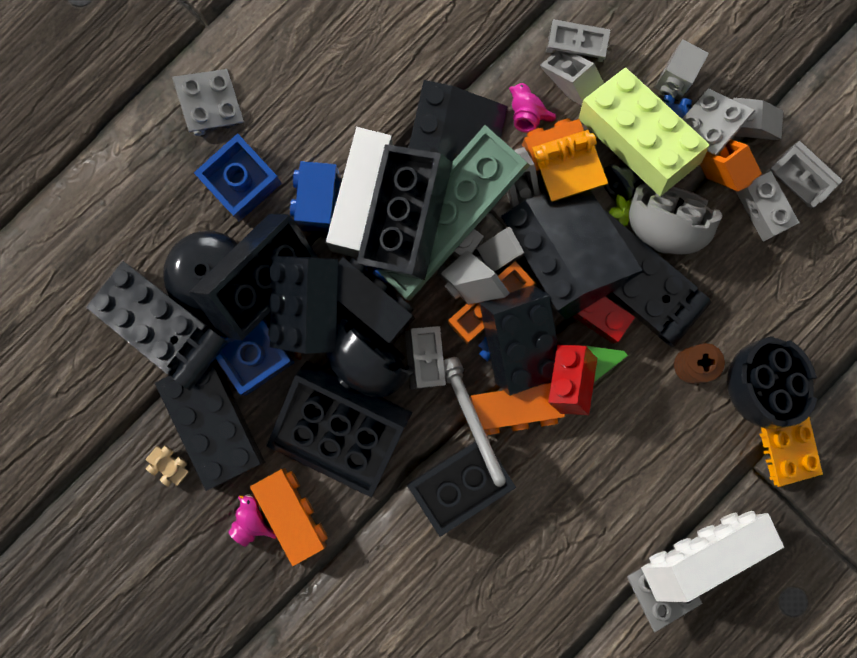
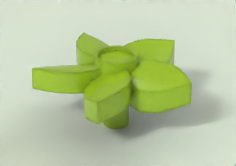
(621, 211)

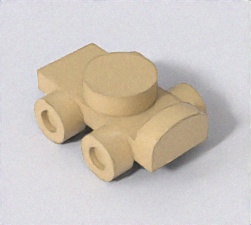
(171, 468)

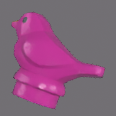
(528, 109)
(249, 522)

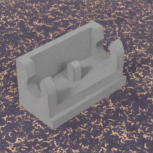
(578, 39)
(805, 175)
(425, 357)

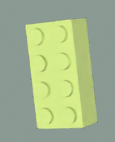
(643, 131)

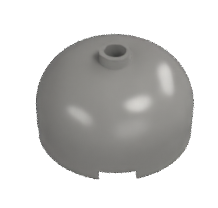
(672, 233)

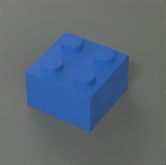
(238, 177)
(316, 195)
(253, 360)

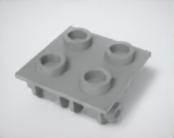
(207, 100)
(717, 119)
(657, 612)

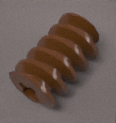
(711, 363)

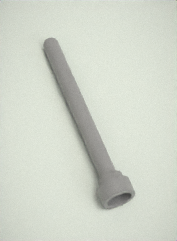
(453, 375)

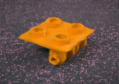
(570, 165)
(791, 453)

